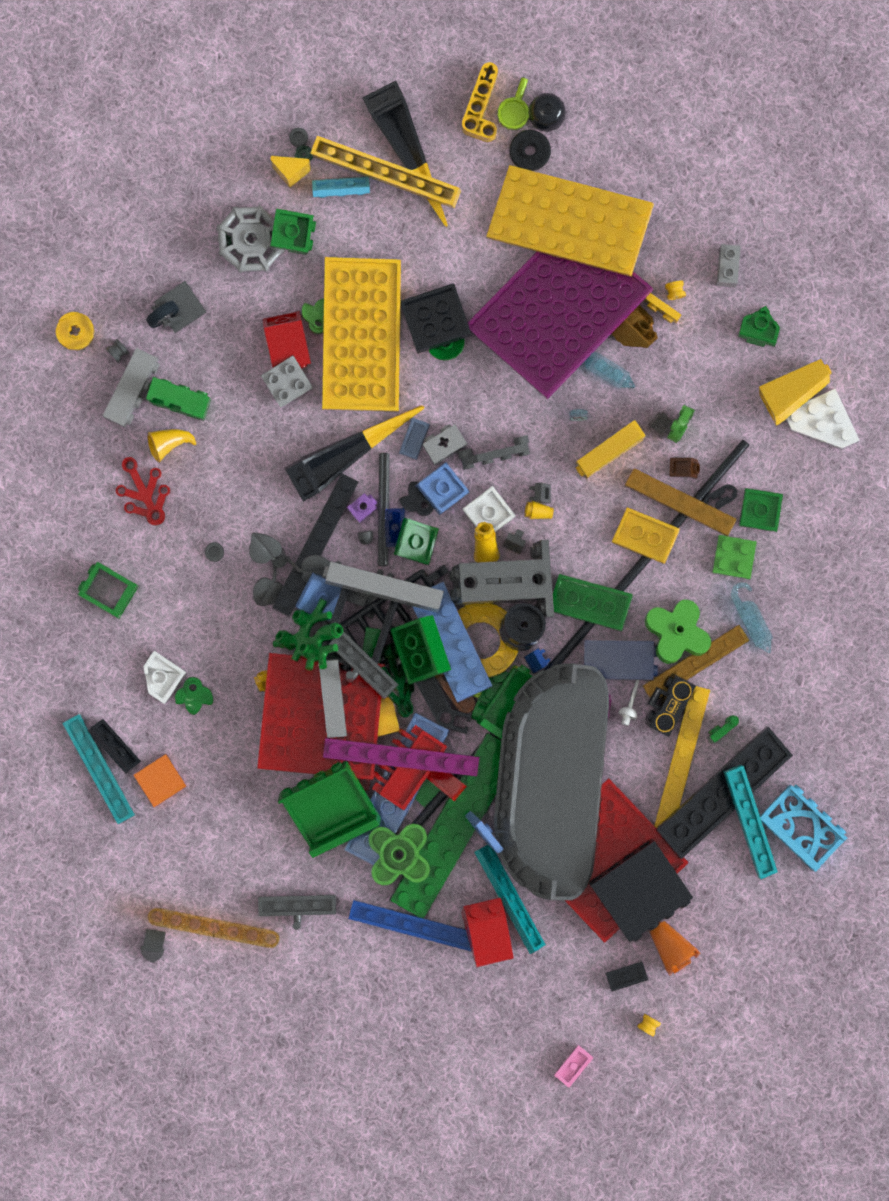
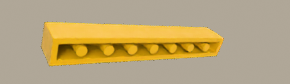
(385, 172)

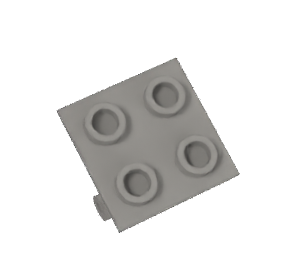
(286, 381)

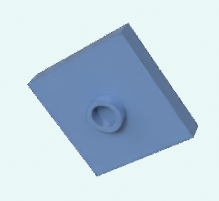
(442, 488)
(314, 591)
(484, 831)

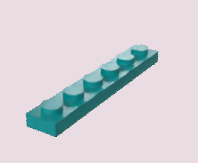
(98, 769)
(750, 821)
(510, 898)

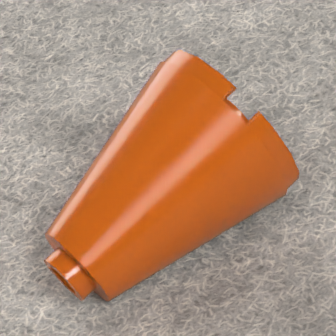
(672, 947)

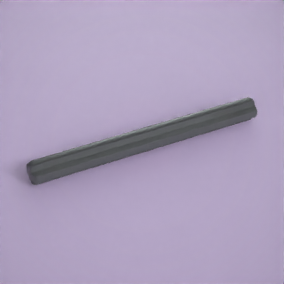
(383, 503)

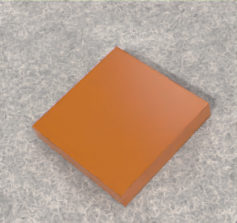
(160, 780)

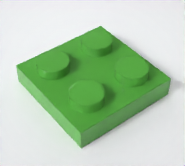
(734, 557)

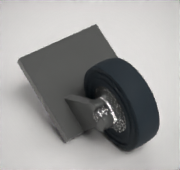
(176, 309)

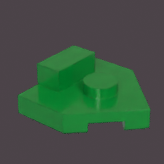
(759, 328)

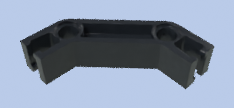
(438, 704)

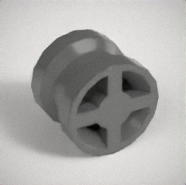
(117, 350)

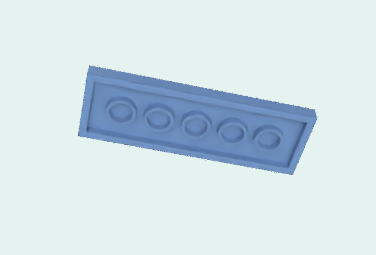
(467, 672)

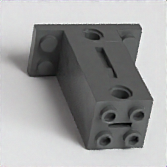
(506, 581)

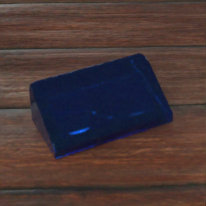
(393, 524)

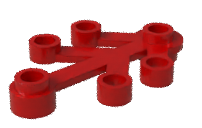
(144, 494)

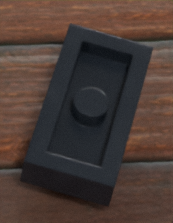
(626, 976)

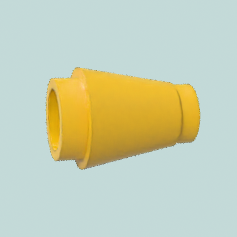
(538, 511)

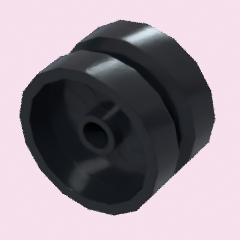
(522, 627)

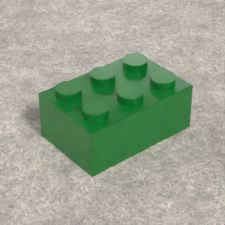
(420, 649)

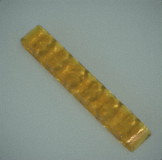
(204, 927)

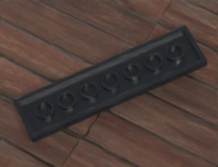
(714, 801)

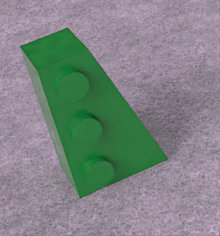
(178, 398)

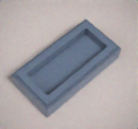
(414, 438)

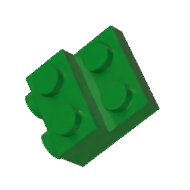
(292, 231)

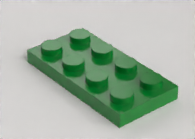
(591, 602)

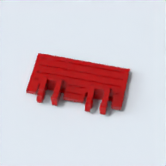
(405, 782)

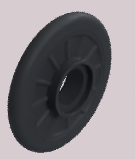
(534, 139)

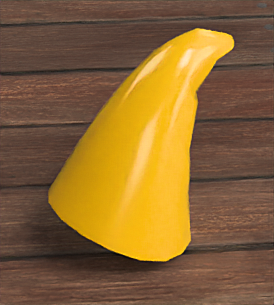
(163, 441)

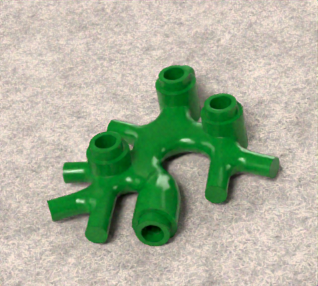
(310, 646)

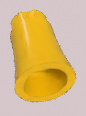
(485, 543)

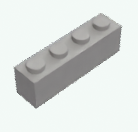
(131, 387)

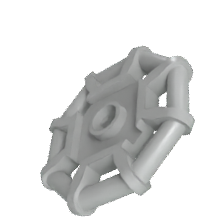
(241, 245)

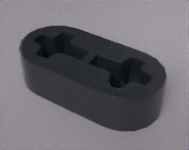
(717, 494)

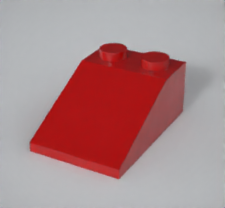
(487, 932)

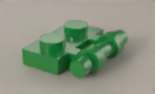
(718, 732)

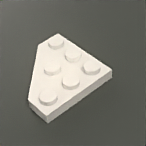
(824, 420)

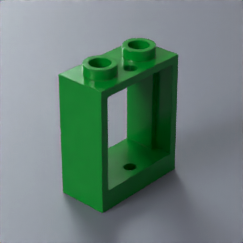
(123, 601)

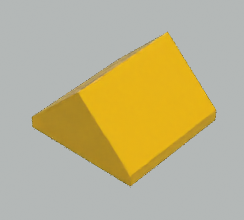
(290, 168)

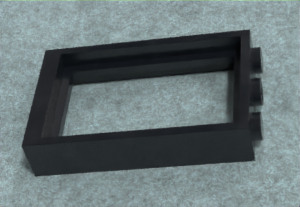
(382, 637)

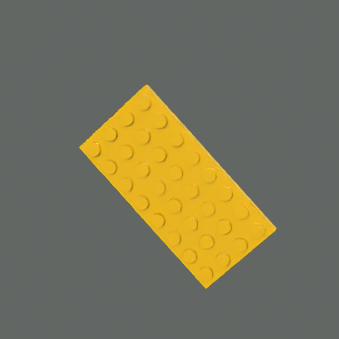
(570, 220)
(361, 334)

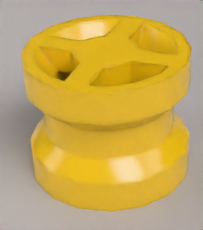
(675, 290)
(648, 1025)

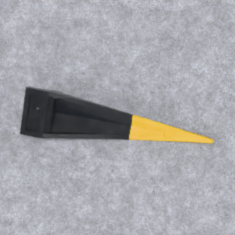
(394, 119)
(324, 465)

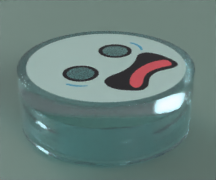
(578, 415)

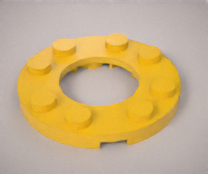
(491, 615)

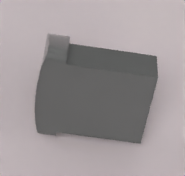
(153, 945)

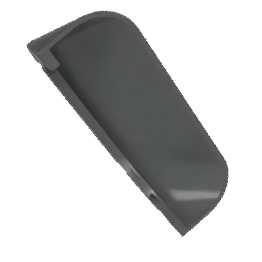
(552, 780)

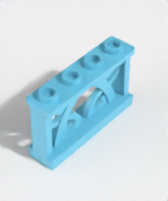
(805, 854)

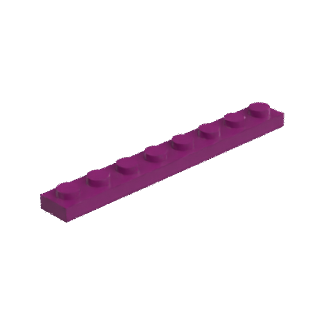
(400, 757)

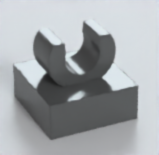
(542, 493)
(514, 542)

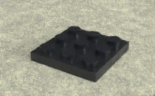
(435, 318)

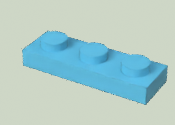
(340, 187)

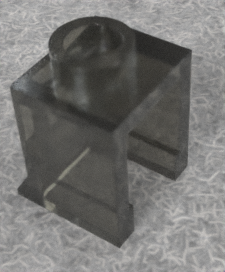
(661, 424)

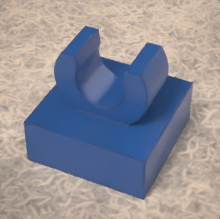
(536, 660)

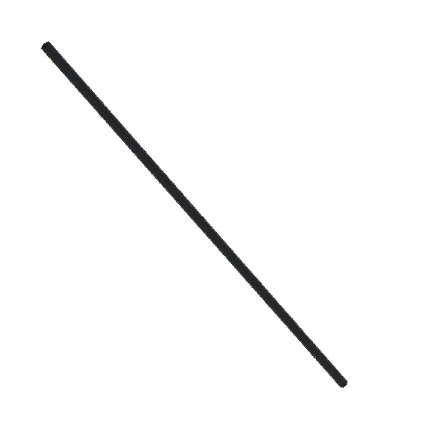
(622, 586)

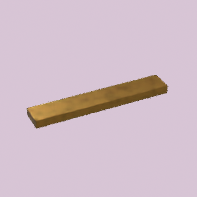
(681, 502)
(694, 664)

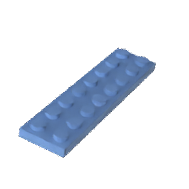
(390, 814)

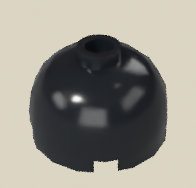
(547, 112)

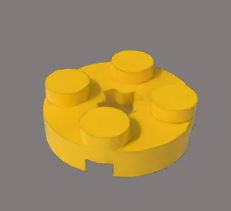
(65, 326)

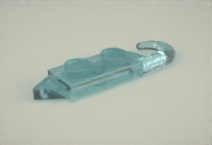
(608, 371)
(752, 619)

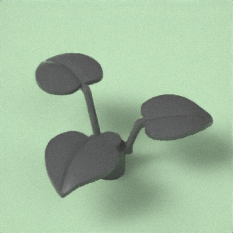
(264, 548)

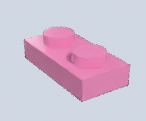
(573, 1066)

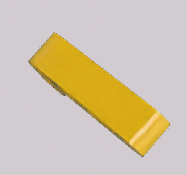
(482, 100)

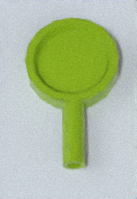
(514, 111)

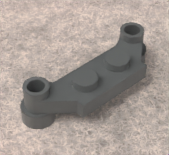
(468, 458)

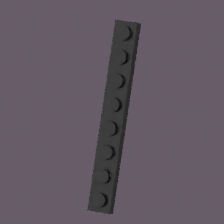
(316, 542)

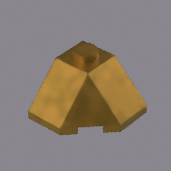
(636, 329)

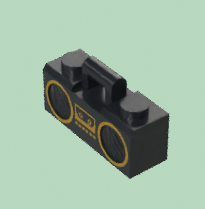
(674, 699)

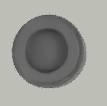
(298, 137)
(214, 552)

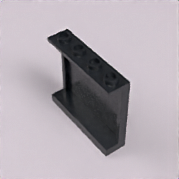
(641, 890)

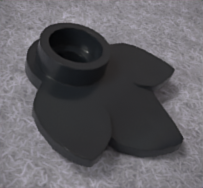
(415, 500)

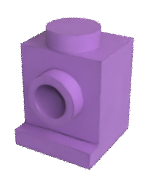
(360, 514)

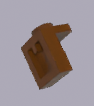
(684, 467)

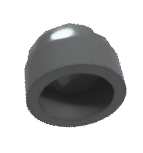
(365, 537)

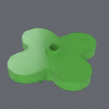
(677, 631)
(387, 844)

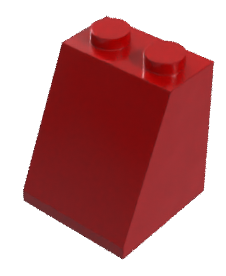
(286, 338)

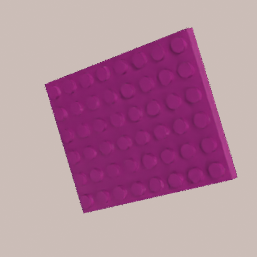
(555, 317)

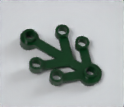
(402, 700)

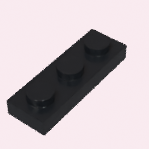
(114, 746)

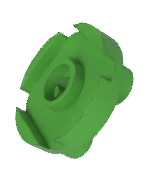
(680, 424)

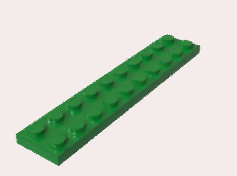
(452, 831)

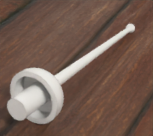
(628, 712)

